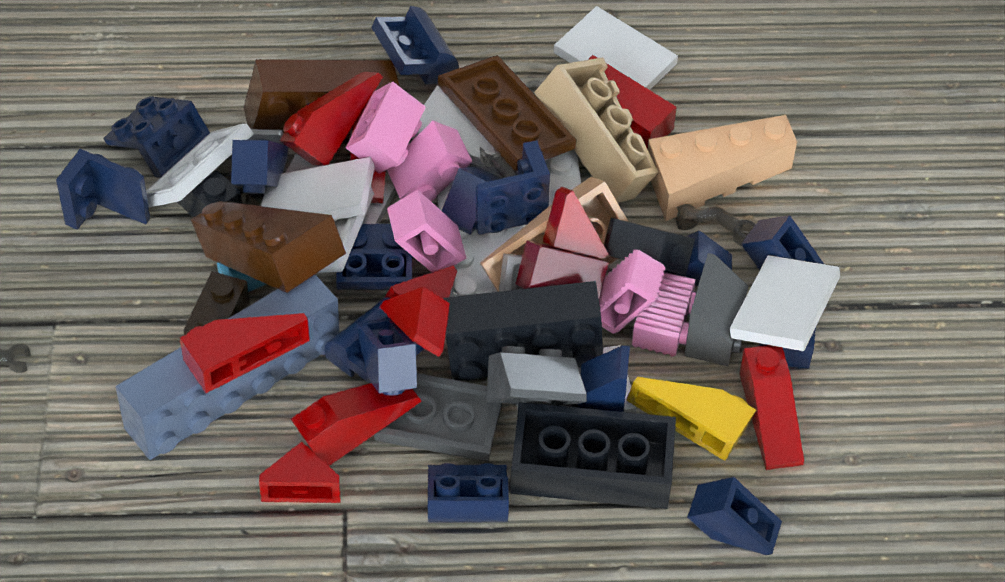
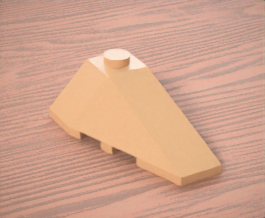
(598, 205)

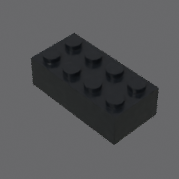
(532, 318)
(593, 455)

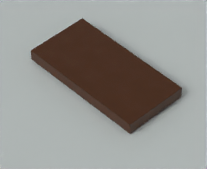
(505, 110)

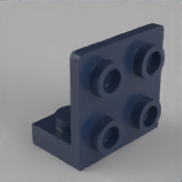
(160, 131)
(95, 180)
(517, 198)

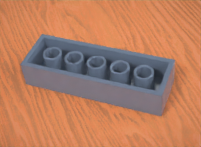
(169, 404)

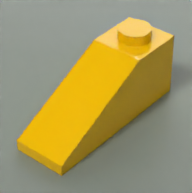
(702, 413)

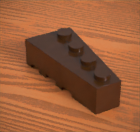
(286, 86)
(268, 242)

